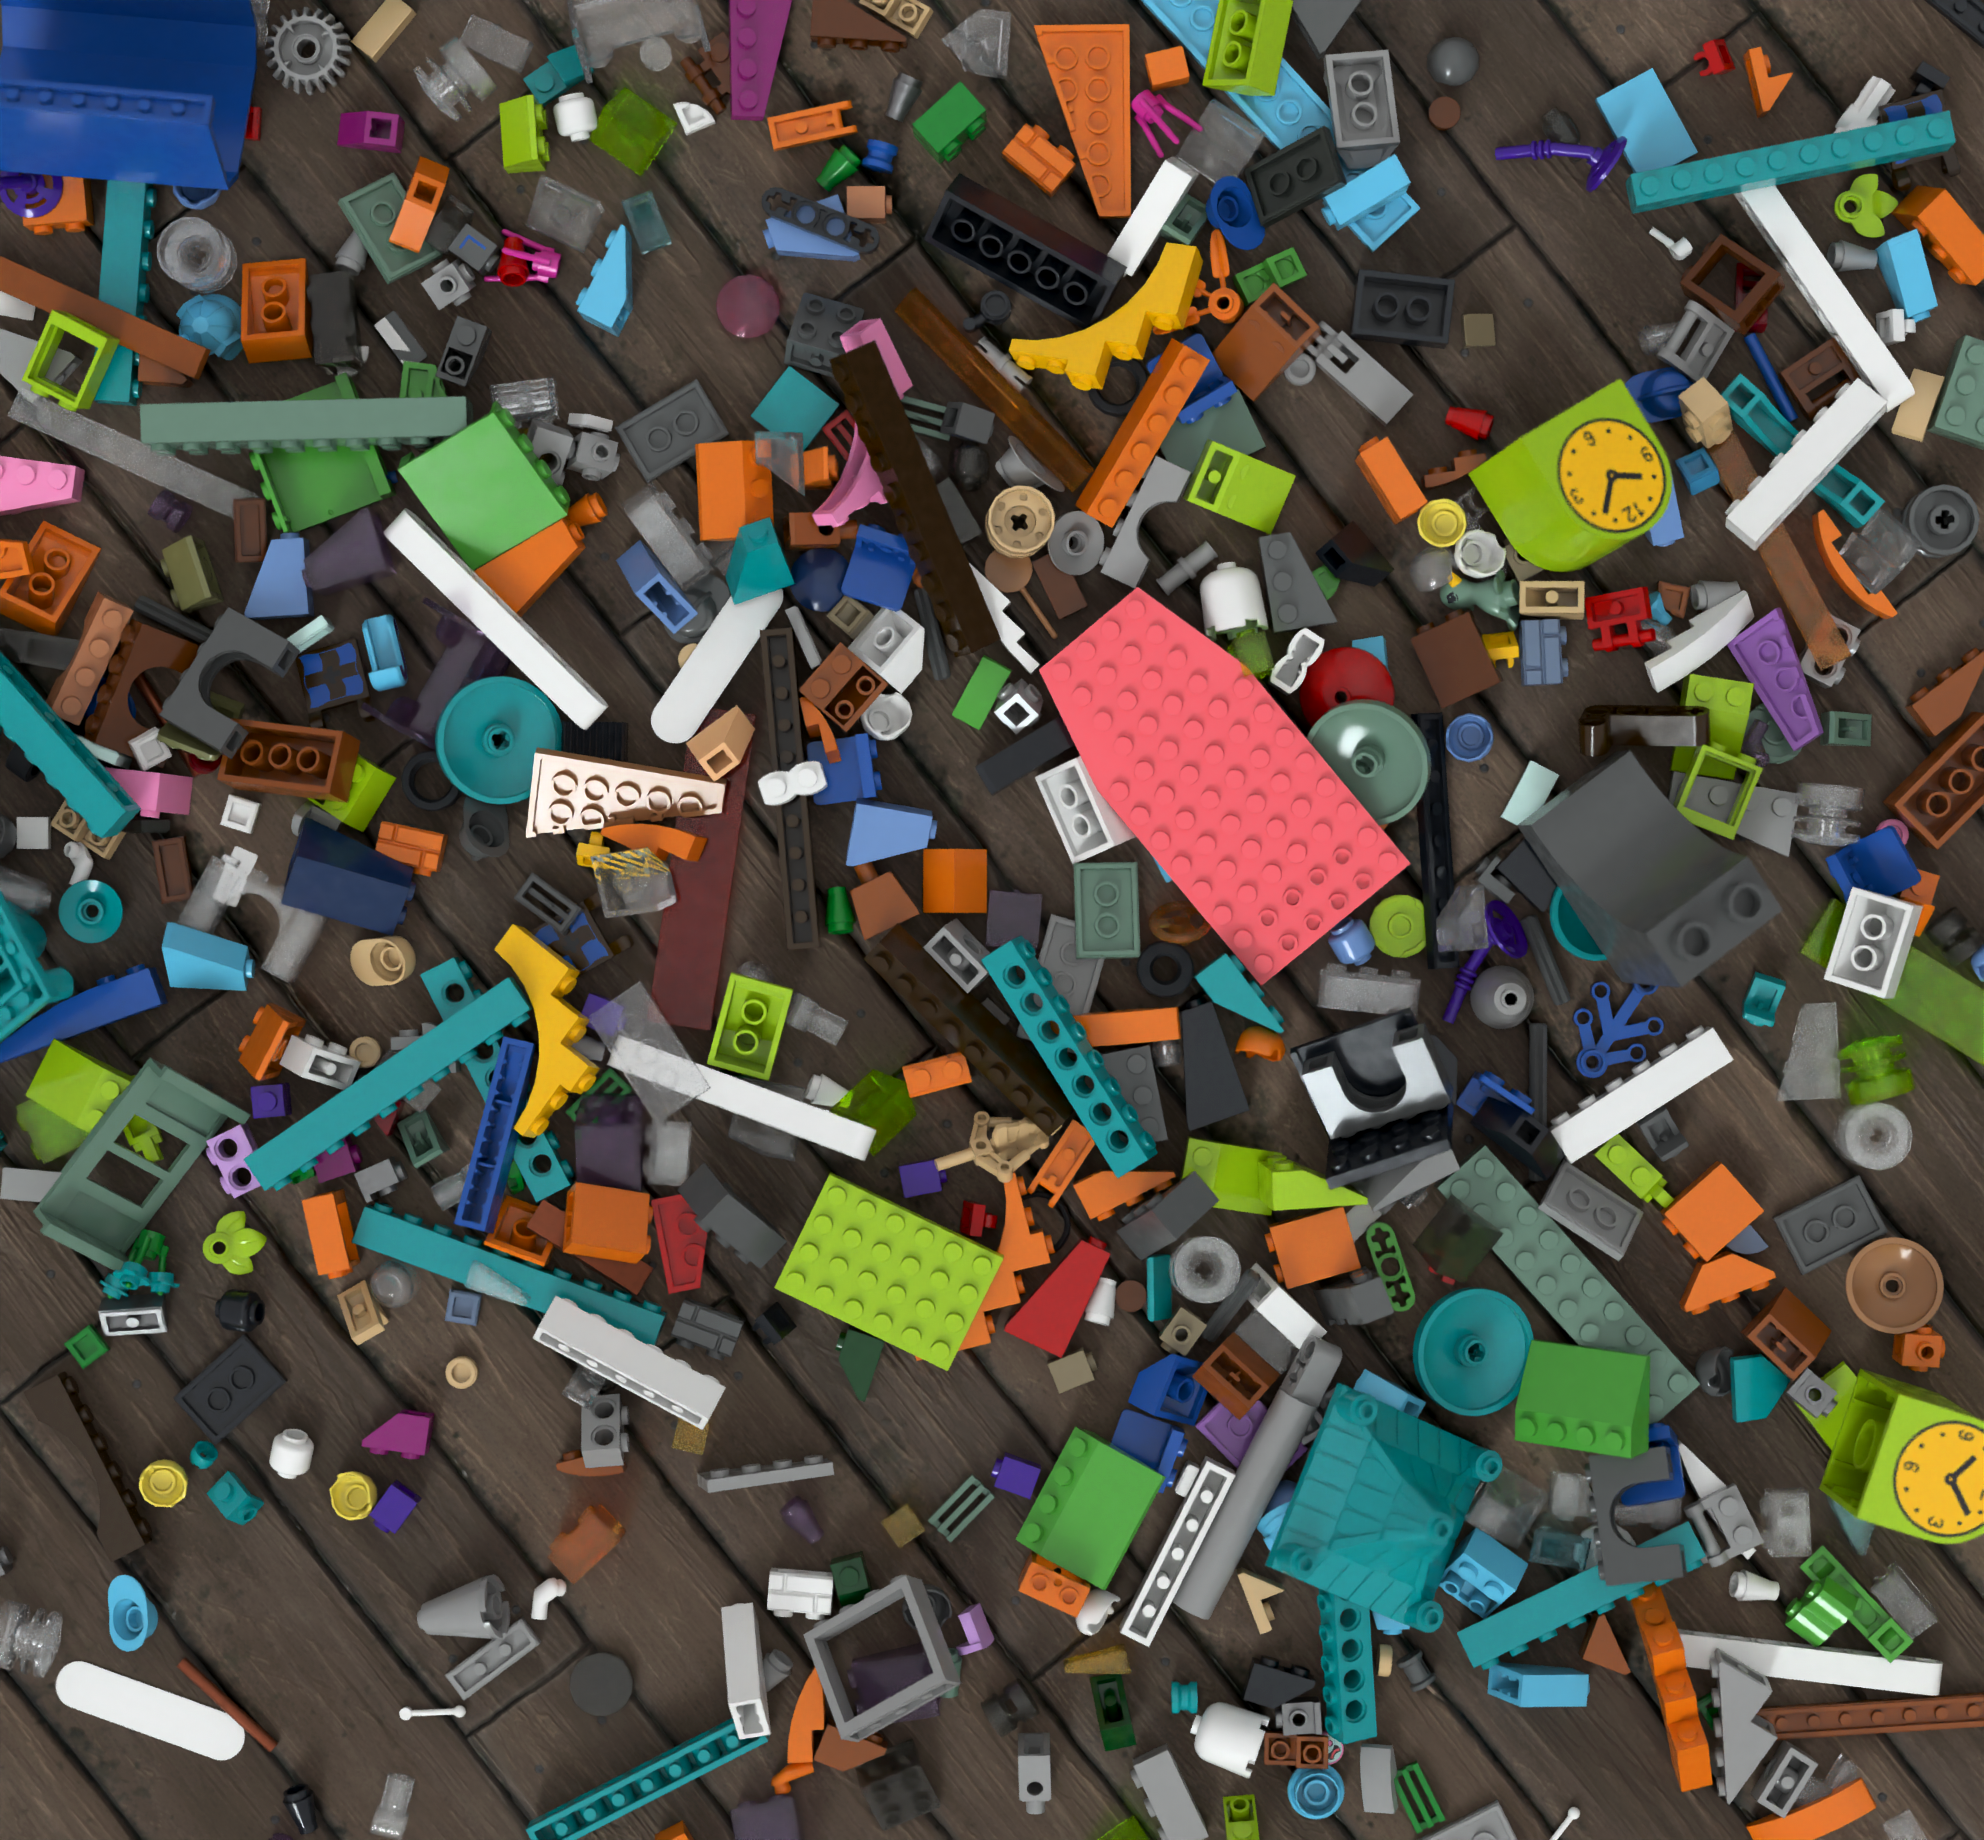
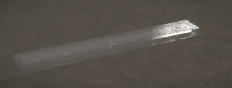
(125, 452)

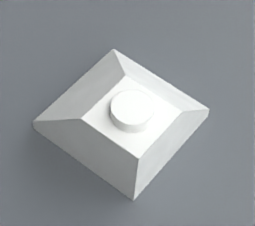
(891, 647)

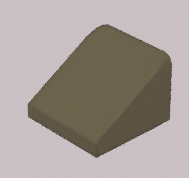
(1477, 330)
(850, 616)

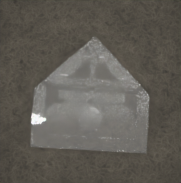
(982, 42)

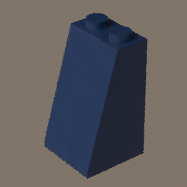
(346, 880)

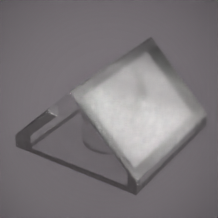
(564, 213)

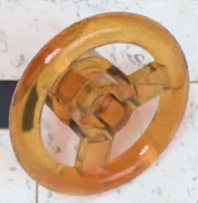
(1178, 926)

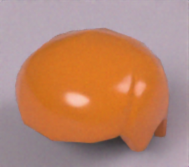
(1261, 1041)

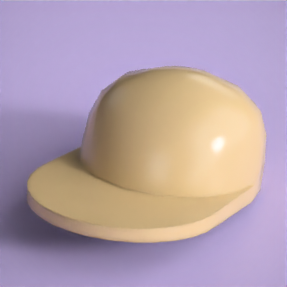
(383, 960)

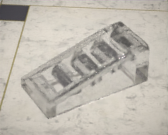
(491, 1283)

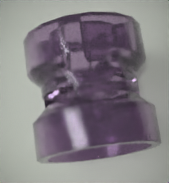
(170, 511)

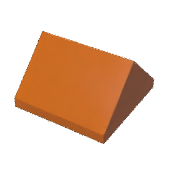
(954, 880)
(513, 1237)

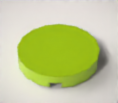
(1398, 926)

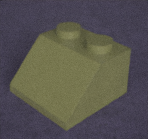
(191, 574)

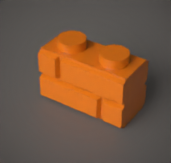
(1039, 159)
(412, 847)
(937, 1074)

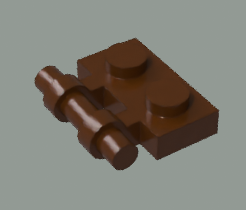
(719, 62)

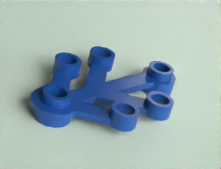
(1613, 1030)

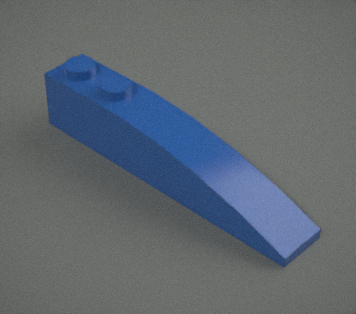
(88, 1011)
(496, 1137)

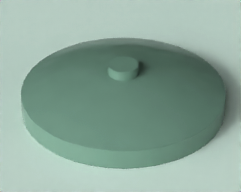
(1375, 755)

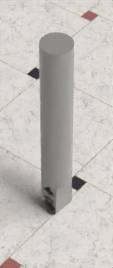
(1258, 1476)

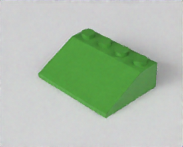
(1584, 1399)
(1090, 1507)

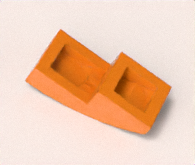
(818, 726)

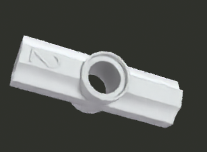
(1865, 108)

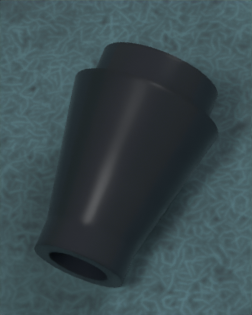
(301, 1807)

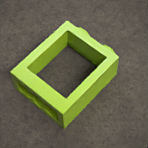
(46, 348)
(1742, 762)

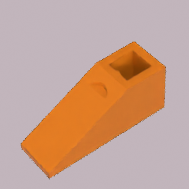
(820, 469)
(1104, 1191)

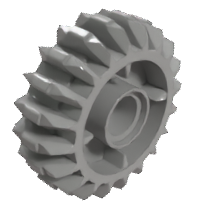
(294, 37)

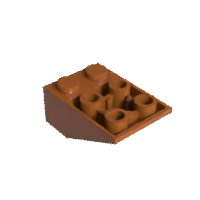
(1265, 342)

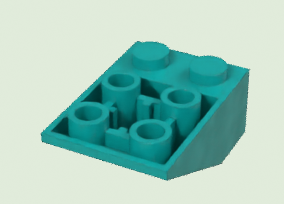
(1227, 987)

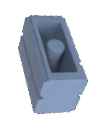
(1541, 652)

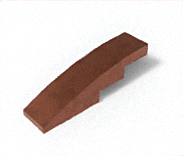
(549, 1224)

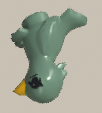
(1492, 596)

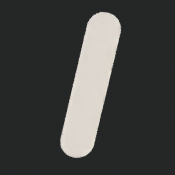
(712, 666)
(149, 1710)

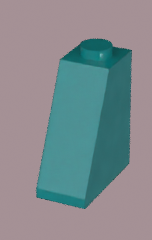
(757, 563)

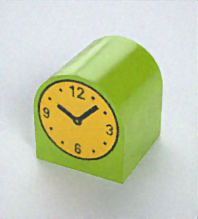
(1579, 483)
(1909, 1461)

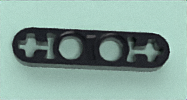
(822, 216)

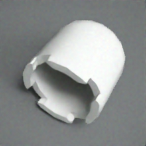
(1231, 601)
(1229, 1736)

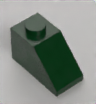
(859, 1358)
(851, 1578)
(1112, 1711)

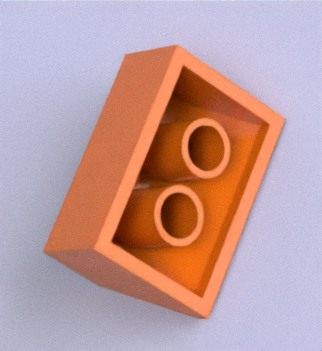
(731, 489)

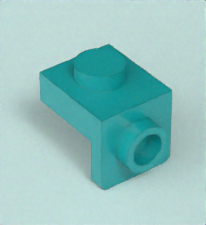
(1762, 999)
(234, 1499)

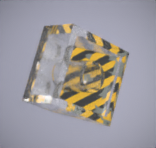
(632, 882)

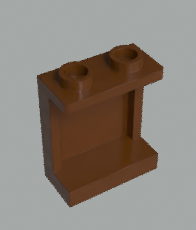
(1455, 658)

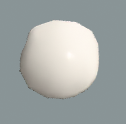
(1479, 554)
(887, 717)
(1095, 1611)

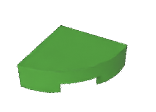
(1326, 581)

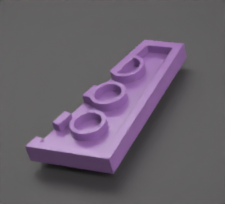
(1772, 664)

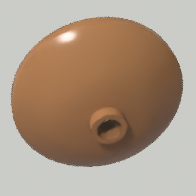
(1917, 1281)

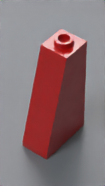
(1059, 1301)

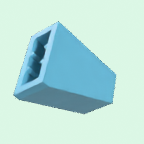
(1366, 193)
(1907, 275)
(205, 960)
(1538, 1685)

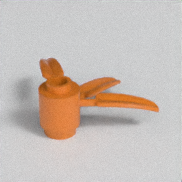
(1220, 270)

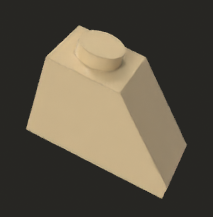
(1552, 599)

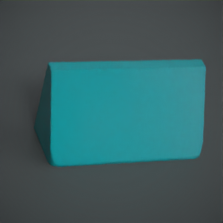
(1158, 1287)

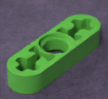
(1390, 1240)

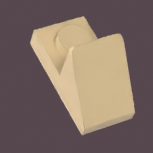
(362, 1312)
(1256, 1589)

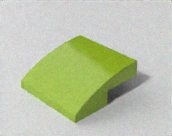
(1843, 1382)

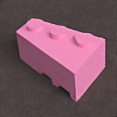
(155, 791)

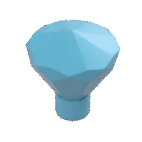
(1658, 610)

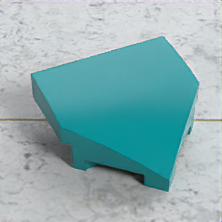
(1754, 1387)

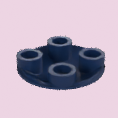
(819, 579)

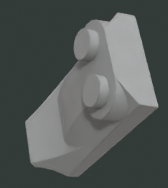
(1362, 106)

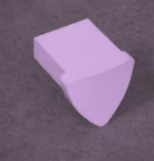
(976, 1630)

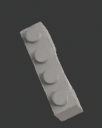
(1126, 559)

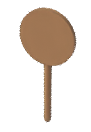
(1012, 576)

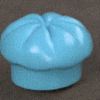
(1316, 1792)

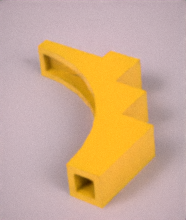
(1126, 332)
(559, 1025)

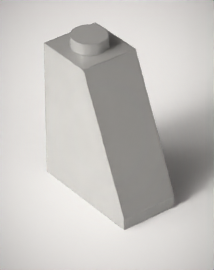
(17, 353)

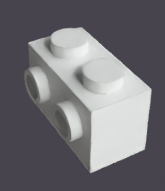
(320, 1062)

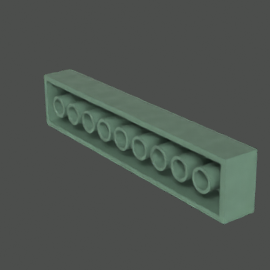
(302, 424)
(1563, 1276)

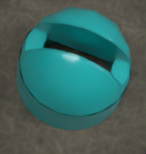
(205, 1448)

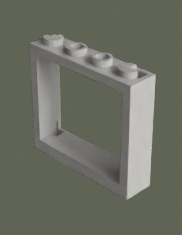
(904, 1702)

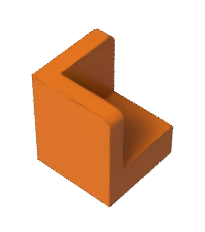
(1166, 68)

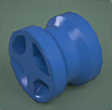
(880, 156)

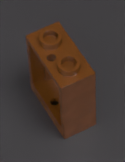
(1753, 304)

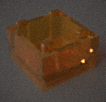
(586, 1543)

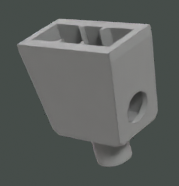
(1034, 1770)

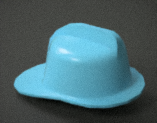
(130, 1613)

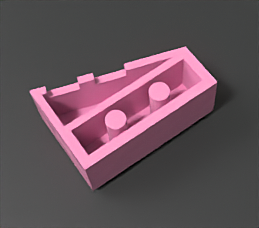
(37, 485)

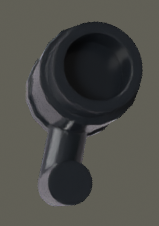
(994, 309)

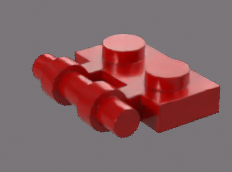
(1620, 608)

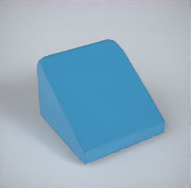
(1698, 471)

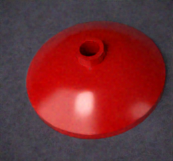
(1345, 670)

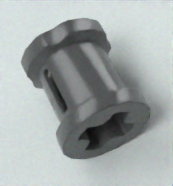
(1416, 1670)

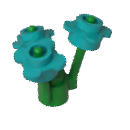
(134, 1274)

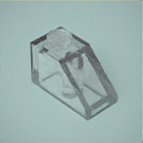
(1463, 921)

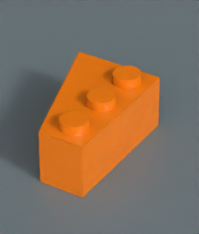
(1945, 232)

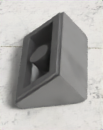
(133, 1315)

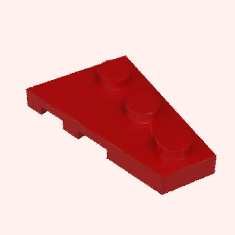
(680, 1242)

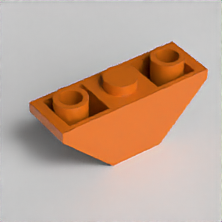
(419, 204)
(1722, 1279)

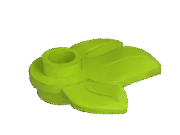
(1869, 206)
(238, 1241)

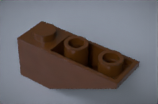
(846, 24)

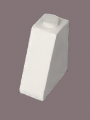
(1283, 1310)

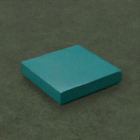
(795, 407)

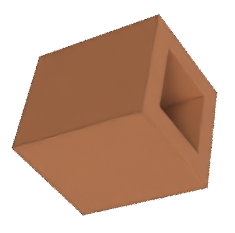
(869, 203)

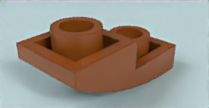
(1461, 466)
(574, 1464)
(1302, 1750)

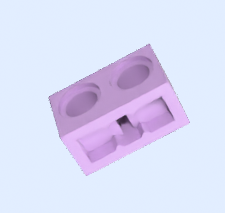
(230, 1165)

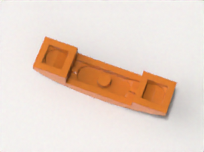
(1825, 533)
(1817, 1817)

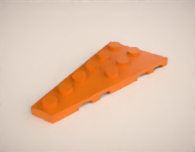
(1093, 88)

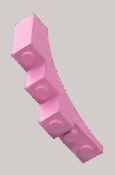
(859, 481)

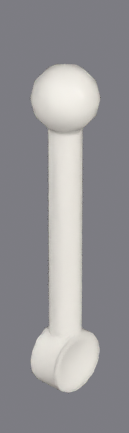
(406, 1712)
(1573, 1813)

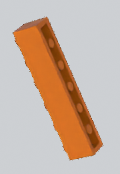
(1142, 432)

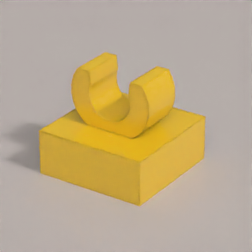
(1502, 646)
(595, 847)

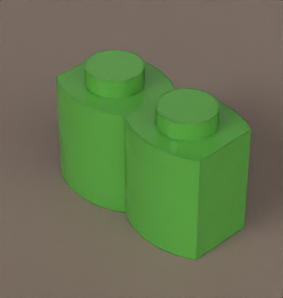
(1820, 1610)

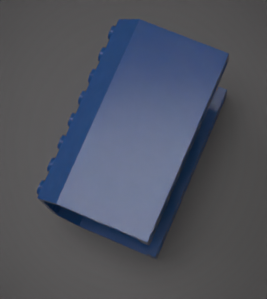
(127, 89)

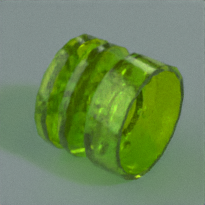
(1875, 1069)

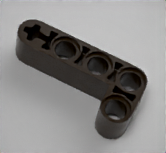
(1642, 726)

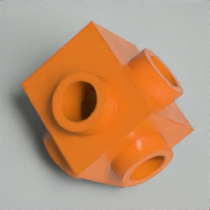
(1919, 1349)

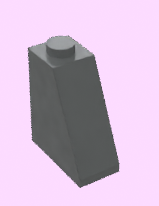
(1322, 21)

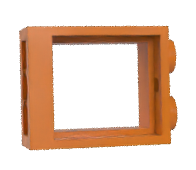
(331, 1233)
(1060, 1591)

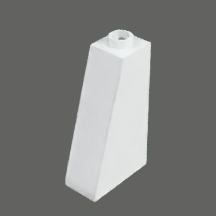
(1153, 210)
(745, 1671)

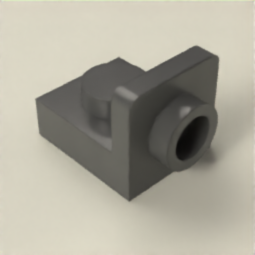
(1497, 885)

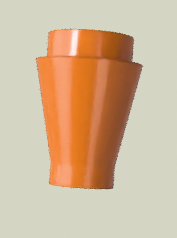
(587, 510)

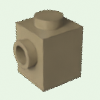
(1518, 566)
(1181, 1331)

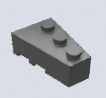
(1290, 587)
(1138, 1084)
(1166, 1216)
(731, 1218)
(1355, 1298)

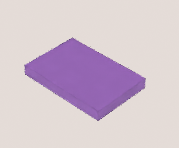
(1235, 1435)

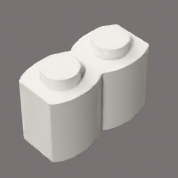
(1292, 668)
(784, 786)

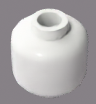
(575, 116)
(291, 1453)

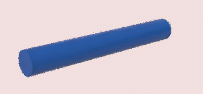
(1770, 377)

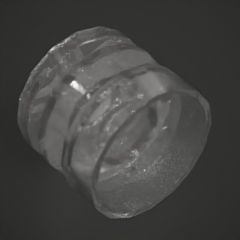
(454, 79)
(182, 247)
(1828, 813)
(1857, 1126)
(1218, 1282)
(30, 1640)

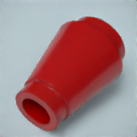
(511, 269)
(1471, 422)

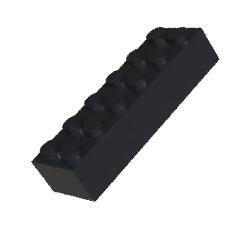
(1024, 252)

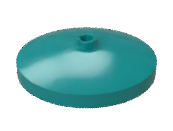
(465, 732)
(1472, 1351)

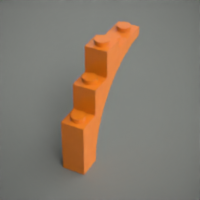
(1021, 1251)
(1674, 1689)

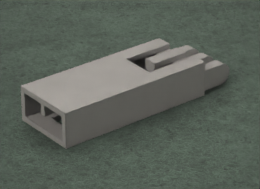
(1366, 381)

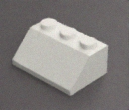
(1080, 811)
(1873, 943)

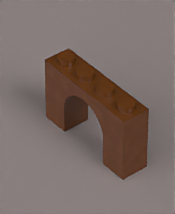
(140, 650)

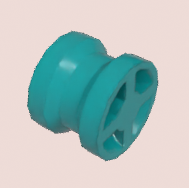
(1184, 1697)

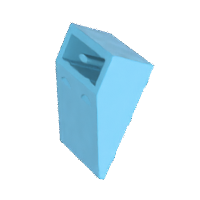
(610, 294)

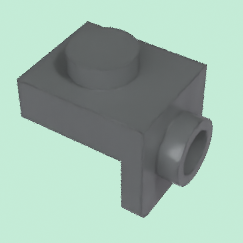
(1662, 1134)

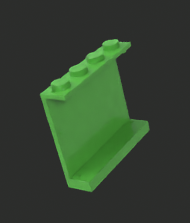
(321, 485)
(486, 487)

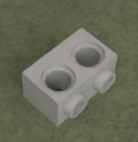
(1837, 671)
(600, 1430)

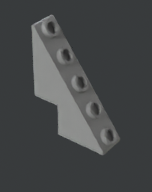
(1742, 1733)

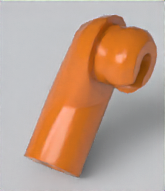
(788, 1773)

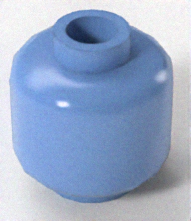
(1351, 941)

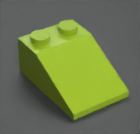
(1729, 712)
(750, 1026)
(76, 1085)
(1228, 1172)
(1295, 1186)

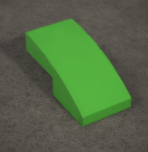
(1280, 269)
(981, 692)

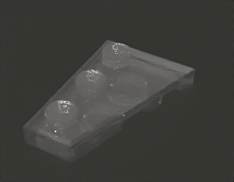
(1812, 1061)

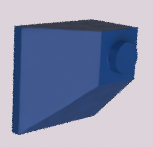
(1170, 1390)

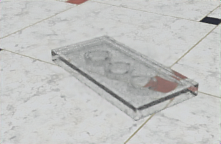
(649, 1052)

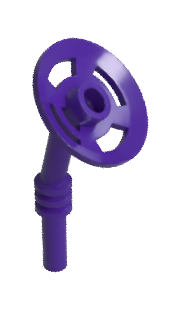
(1600, 160)
(30, 185)
(1499, 933)

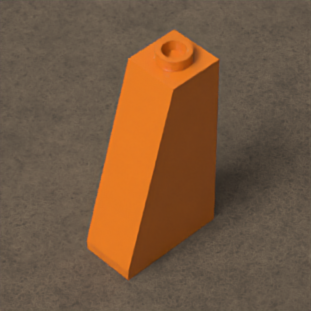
(533, 565)

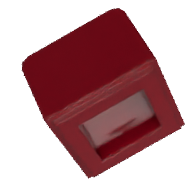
(389, 1123)

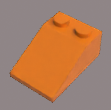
(275, 311)
(48, 595)
(269, 1040)

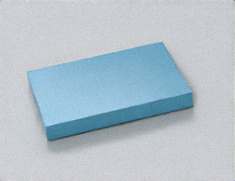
(1648, 121)

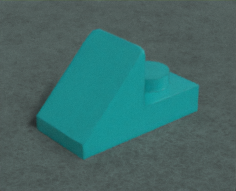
(556, 75)

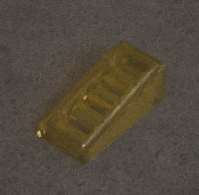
(1102, 1661)

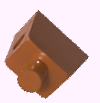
(803, 534)
(880, 901)

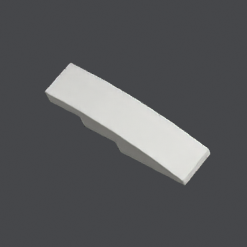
(1007, 629)
(1704, 639)
(1702, 1481)

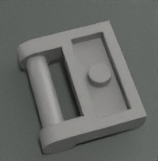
(1704, 346)
(1732, 1519)

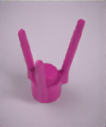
(1149, 109)
(545, 261)

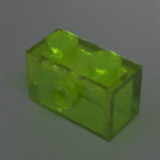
(1253, 653)

